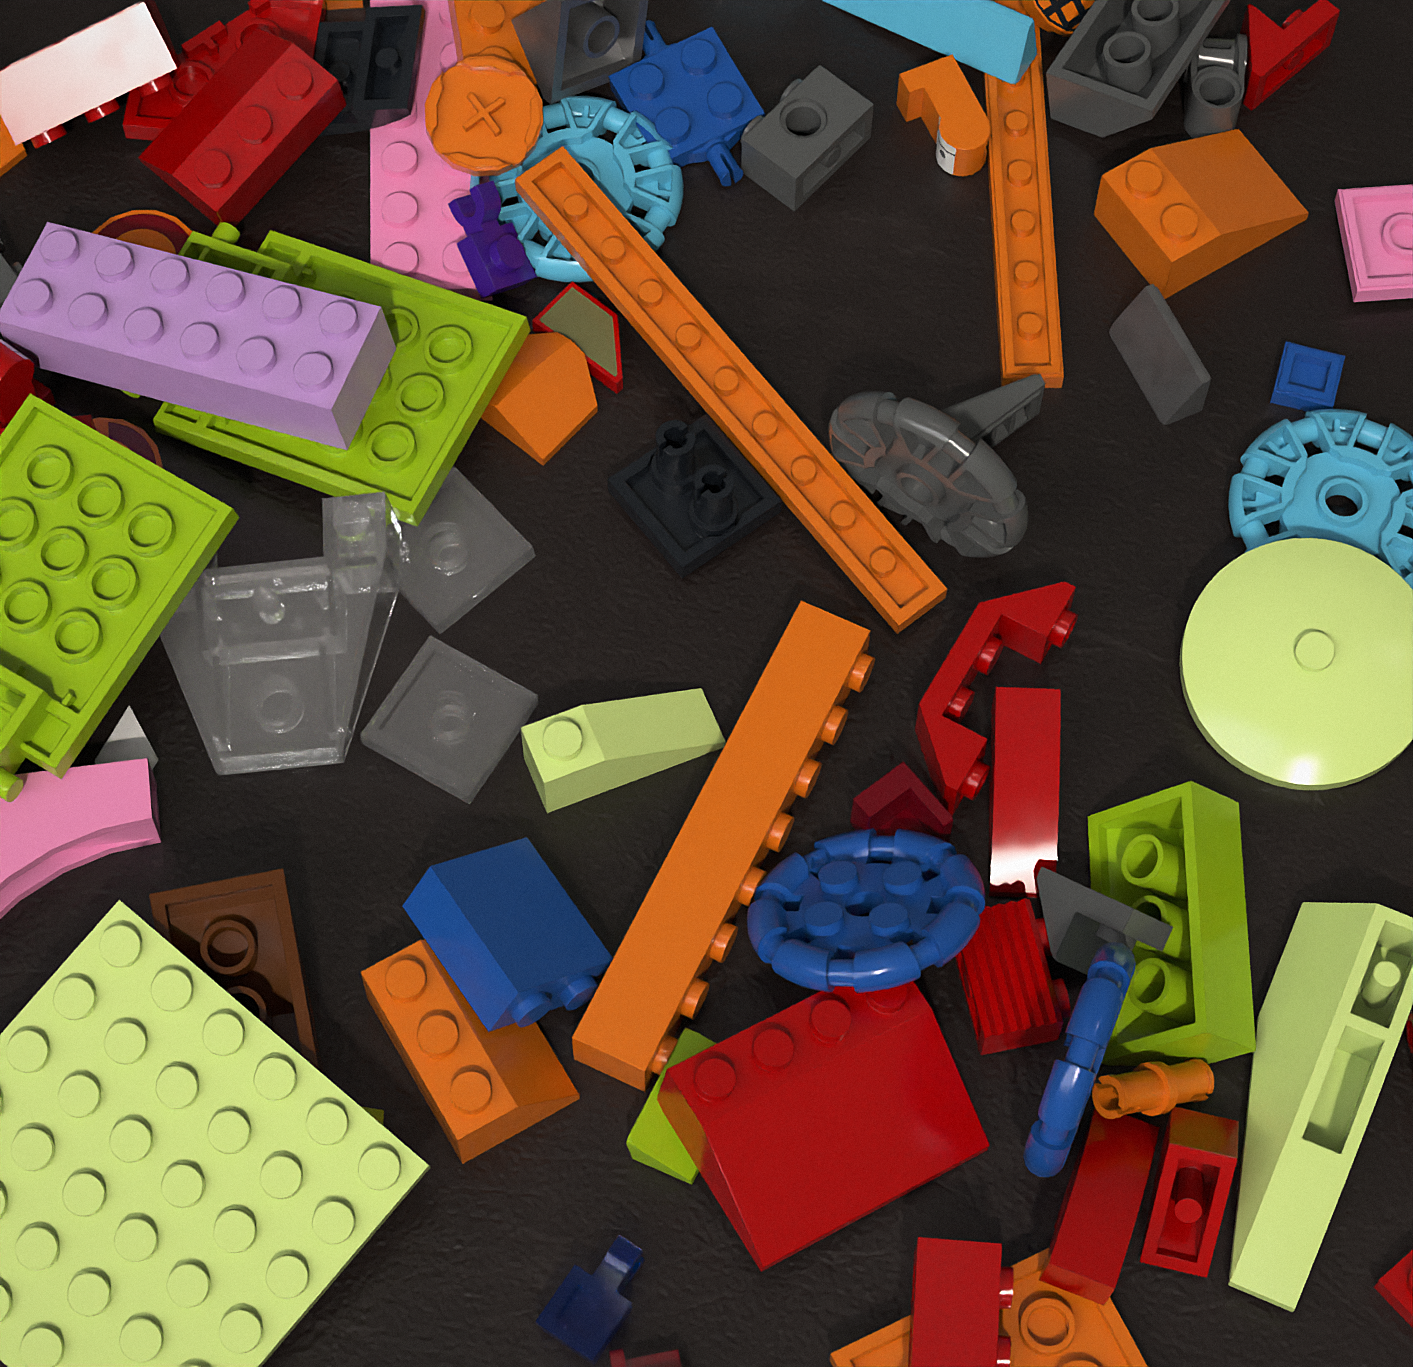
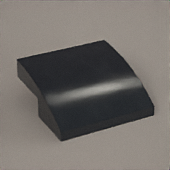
(373, 65)

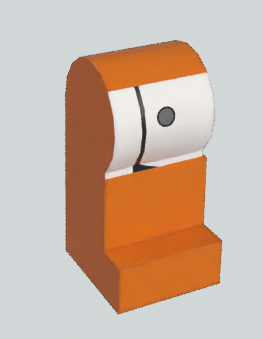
(949, 111)

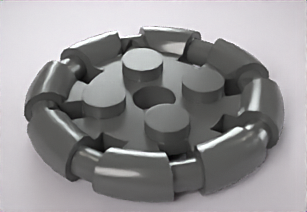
(929, 472)

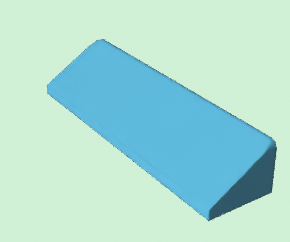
(972, 30)

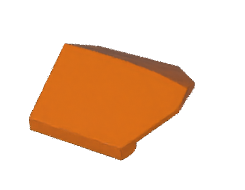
(543, 396)

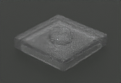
(458, 553)
(449, 719)

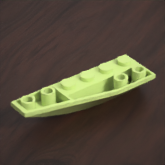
(1314, 1084)

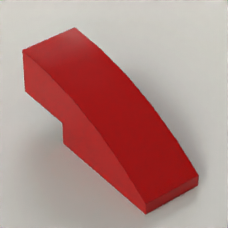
(1023, 788)
(1100, 1207)

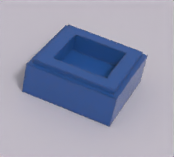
(1307, 378)

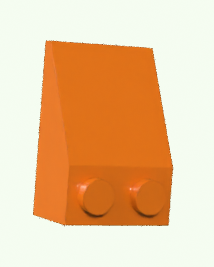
(1194, 207)

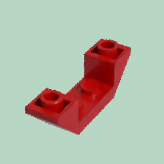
(1020, 621)

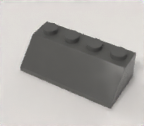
(1126, 61)

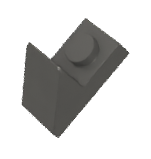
(1085, 920)

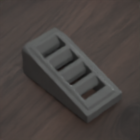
(999, 411)

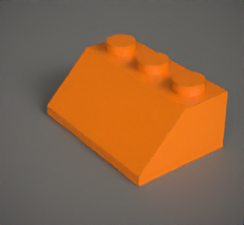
(473, 1079)

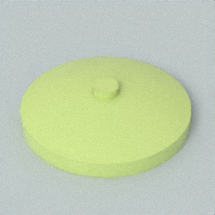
(1302, 663)

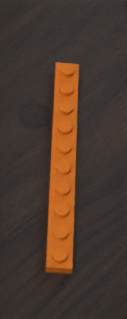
(731, 390)

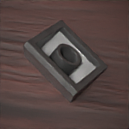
(580, 42)

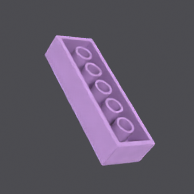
(198, 334)

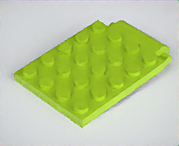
(426, 405)
(88, 578)

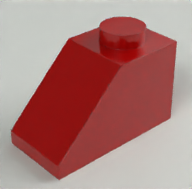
(1190, 1191)

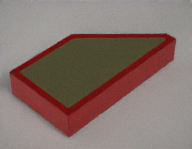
(590, 327)

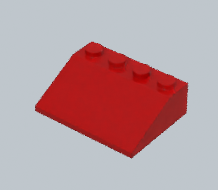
(822, 1115)

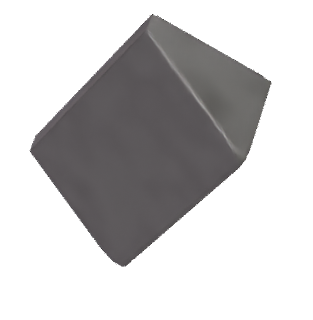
(1161, 357)

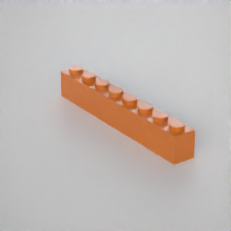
(722, 846)

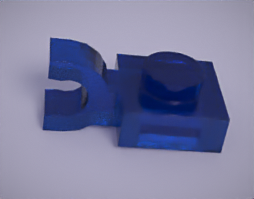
(588, 1307)

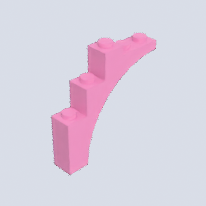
(73, 822)

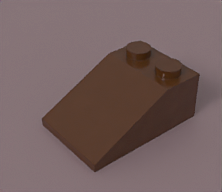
(249, 945)

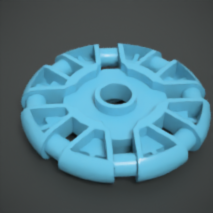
(608, 165)
(1336, 471)

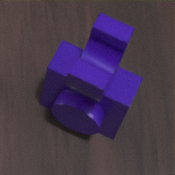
(490, 250)

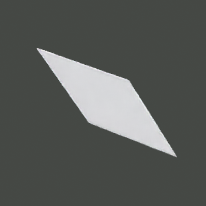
(127, 742)

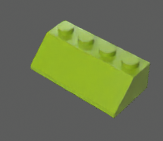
(1183, 865)

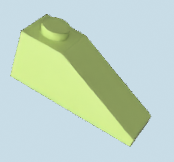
(616, 743)

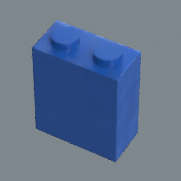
(508, 934)

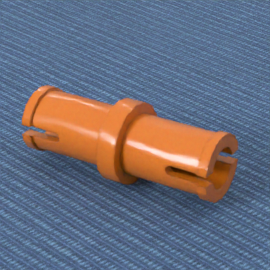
(1152, 1088)

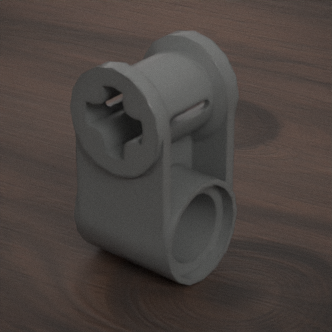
(1214, 86)

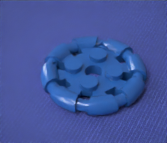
(815, 928)
(1087, 1041)

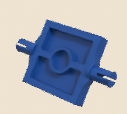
(691, 98)

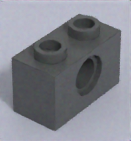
(797, 165)

